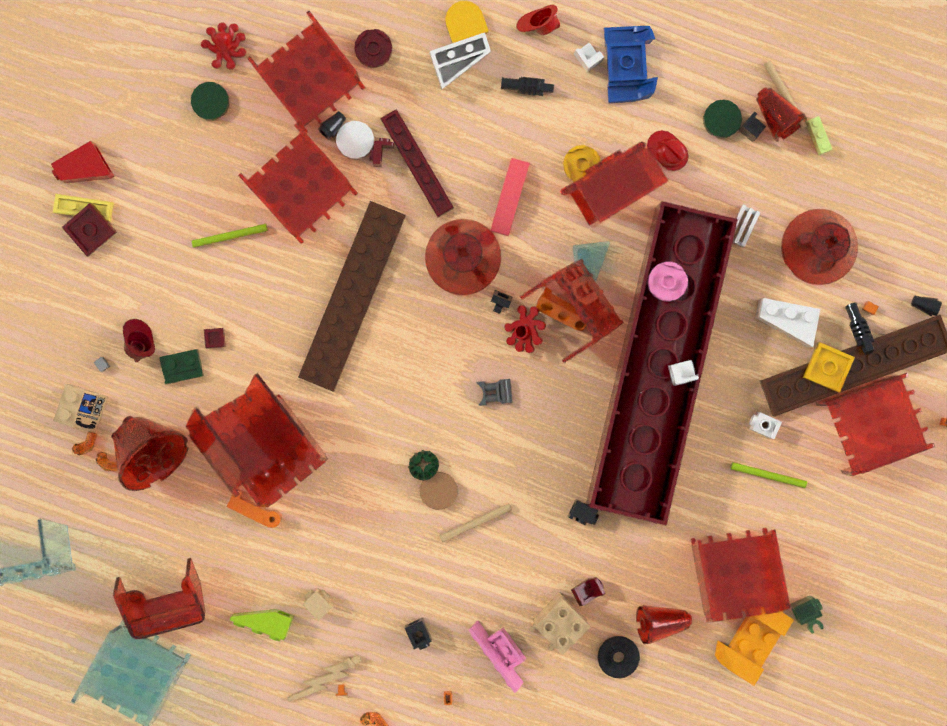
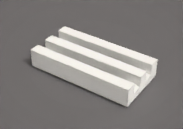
(749, 211)

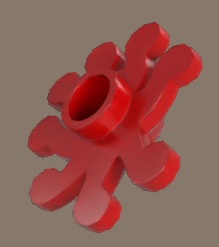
(224, 44)
(525, 330)

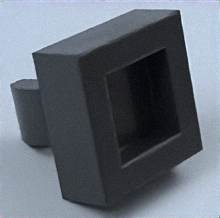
(501, 300)

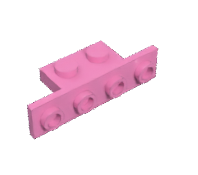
(502, 653)

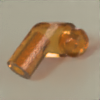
(85, 446)
(105, 463)
(373, 718)

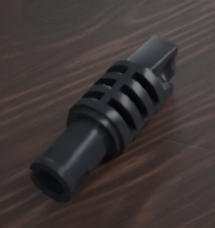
(527, 85)
(860, 329)

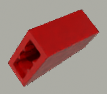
(82, 165)

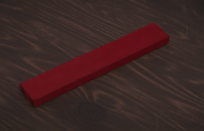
(417, 163)

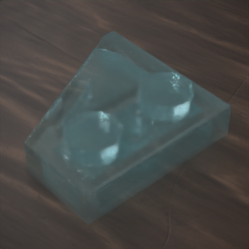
(592, 255)

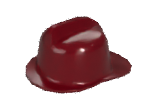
(138, 339)

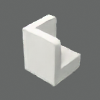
(588, 57)
(682, 372)

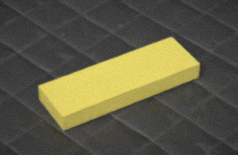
(72, 205)

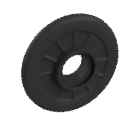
(623, 668)

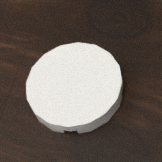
(355, 140)

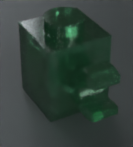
(807, 611)

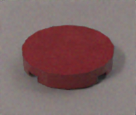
(373, 48)

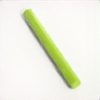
(229, 235)
(768, 475)

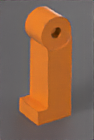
(559, 310)
(266, 517)

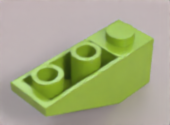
(271, 622)

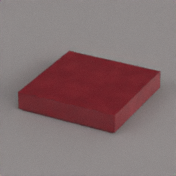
(89, 229)

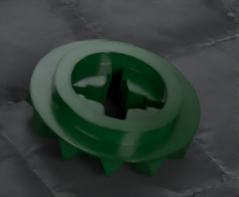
(430, 469)

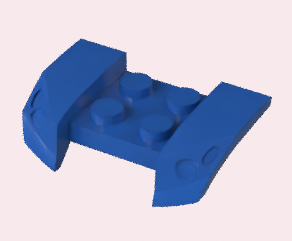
(628, 63)

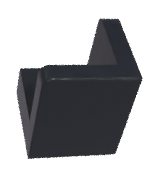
(752, 128)

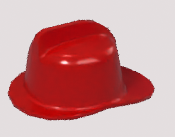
(541, 20)
(668, 150)

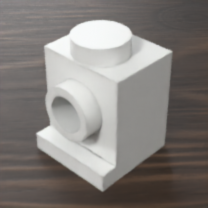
(772, 428)

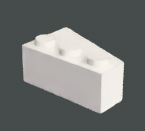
(458, 57)
(791, 319)

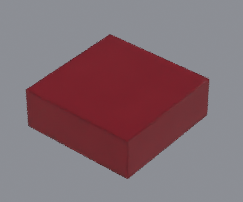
(214, 338)

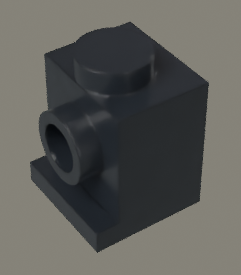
(583, 513)
(418, 642)

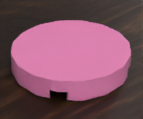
(667, 281)

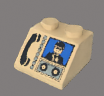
(80, 408)

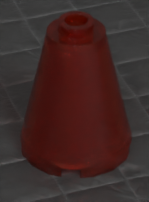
(779, 114)
(661, 622)

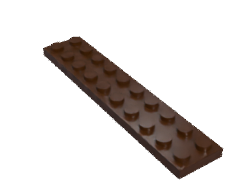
(352, 296)
(890, 354)

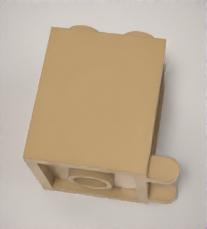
(560, 623)

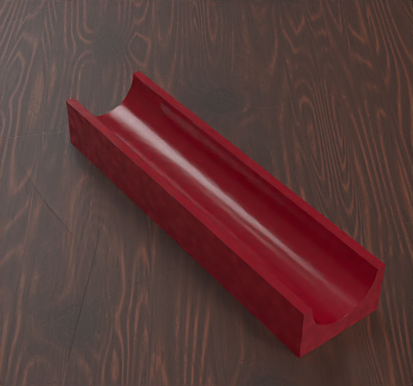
(646, 412)

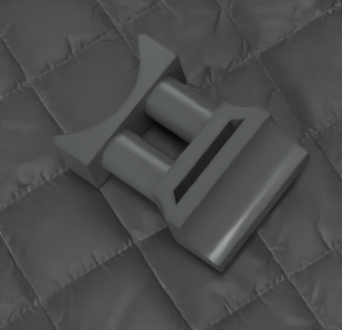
(502, 388)

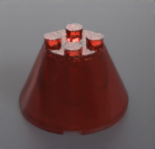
(819, 246)
(468, 273)
(146, 452)

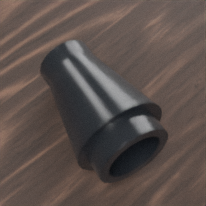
(331, 125)
(927, 305)

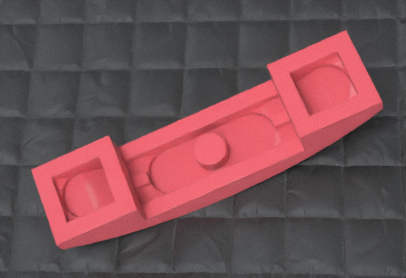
(509, 196)

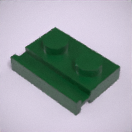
(181, 366)

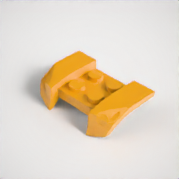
(753, 644)

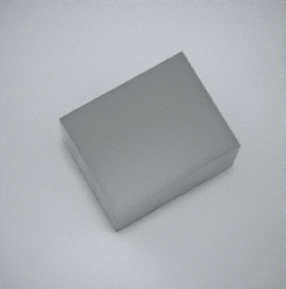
(101, 364)

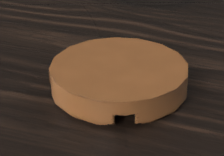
(439, 491)

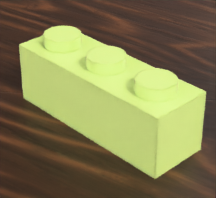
(818, 135)

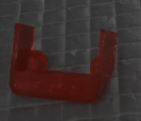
(163, 613)

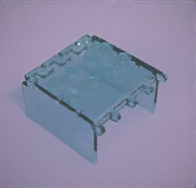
(55, 556)
(133, 675)

